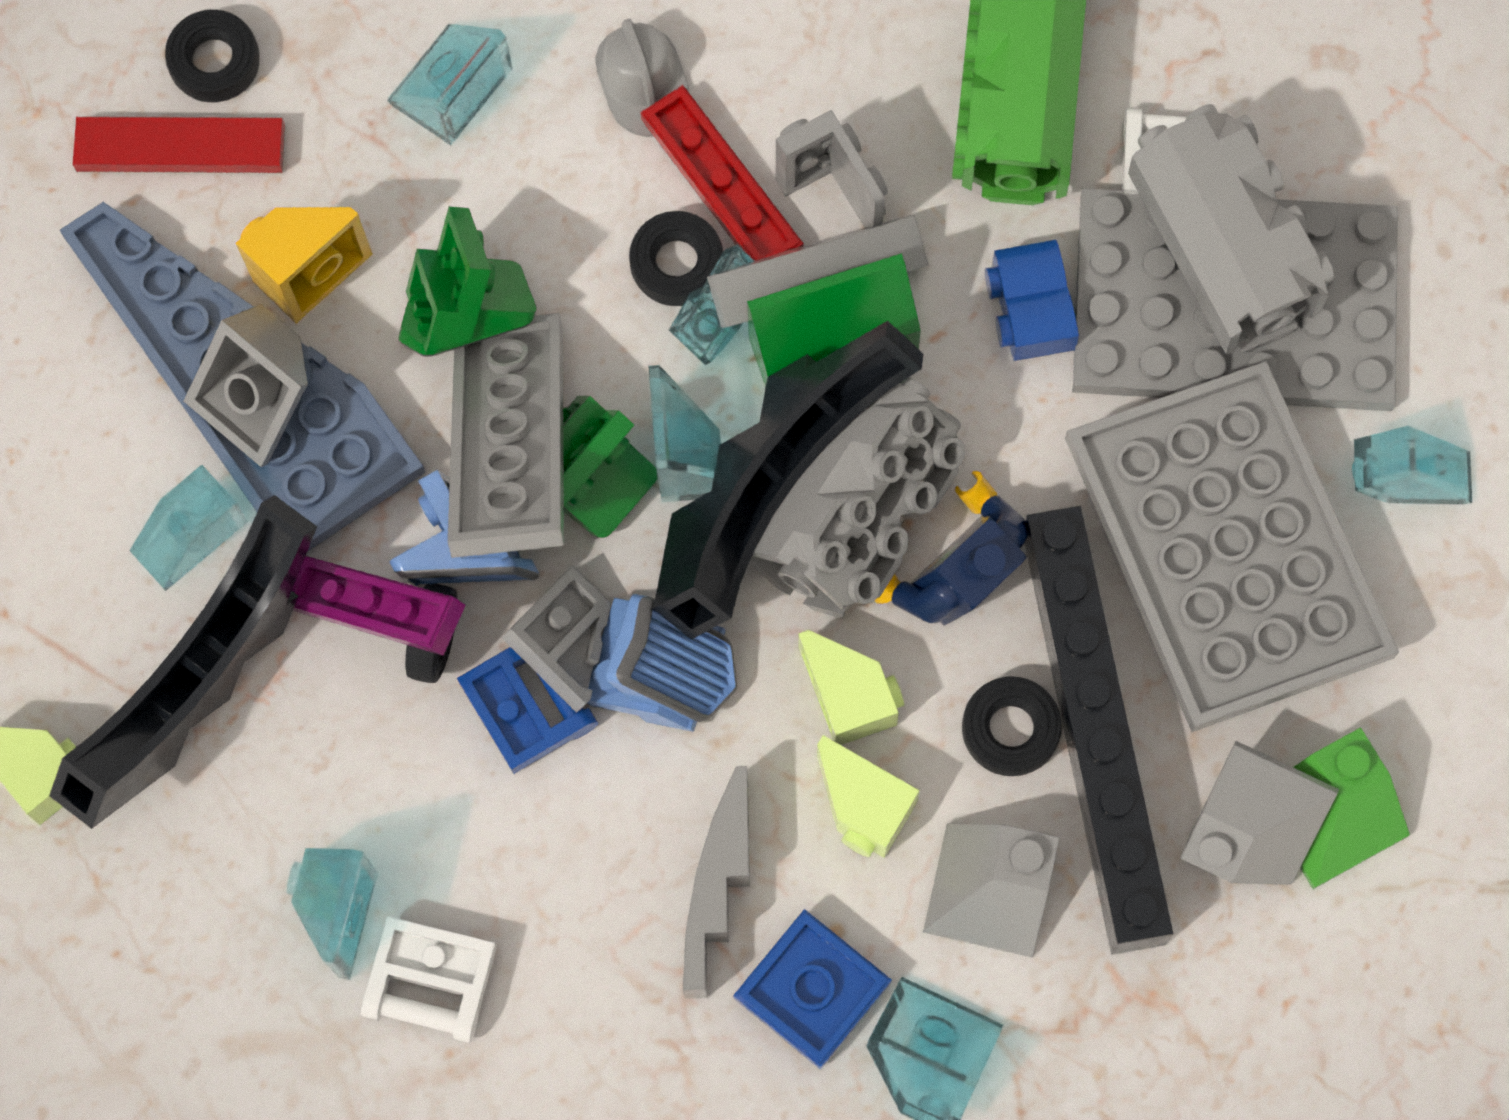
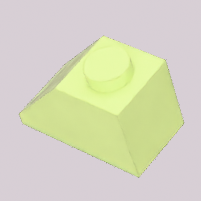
(849, 688)
(29, 768)
(864, 799)

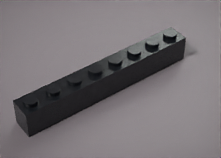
(1097, 732)

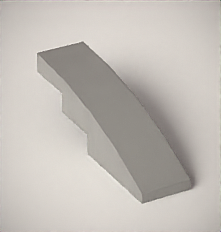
(805, 264)
(721, 865)

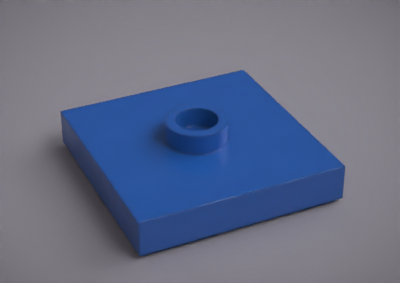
(812, 989)

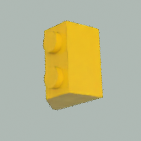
(303, 254)

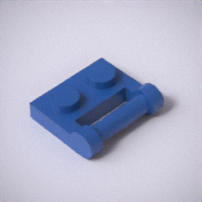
(513, 714)

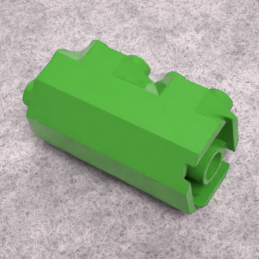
(1019, 98)

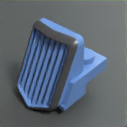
(432, 558)
(658, 670)

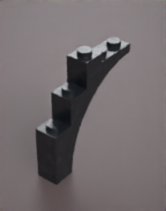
(755, 470)
(197, 675)

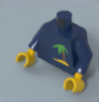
(970, 565)

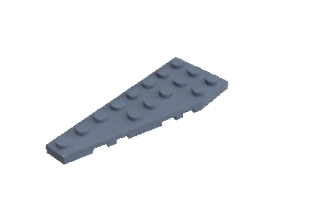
(339, 443)

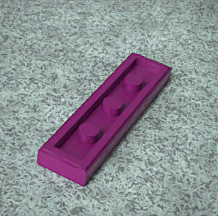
(377, 605)

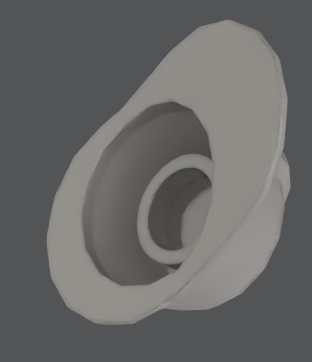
(637, 70)

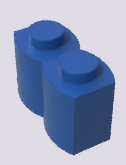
(1033, 300)

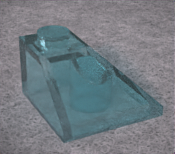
(683, 440)
(332, 901)
(931, 1051)

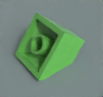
(1364, 813)

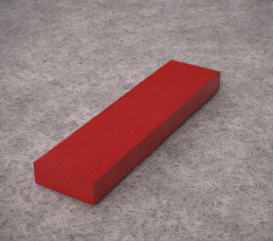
(179, 144)
(718, 176)

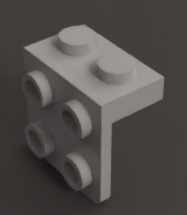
(823, 147)

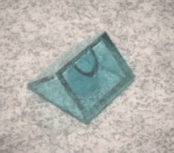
(453, 79)

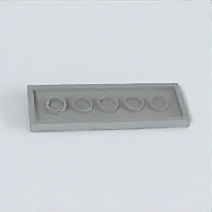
(508, 442)

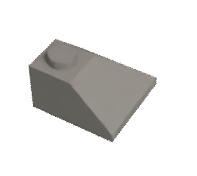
(250, 381)
(1258, 820)
(991, 886)

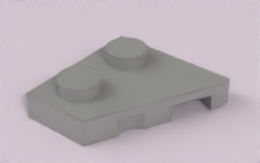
(563, 636)

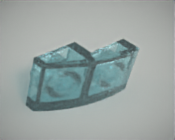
(698, 321)

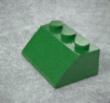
(831, 313)

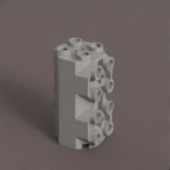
(1227, 231)
(843, 517)

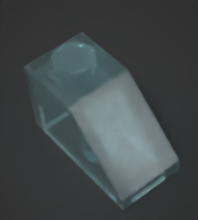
(1411, 468)
(186, 527)

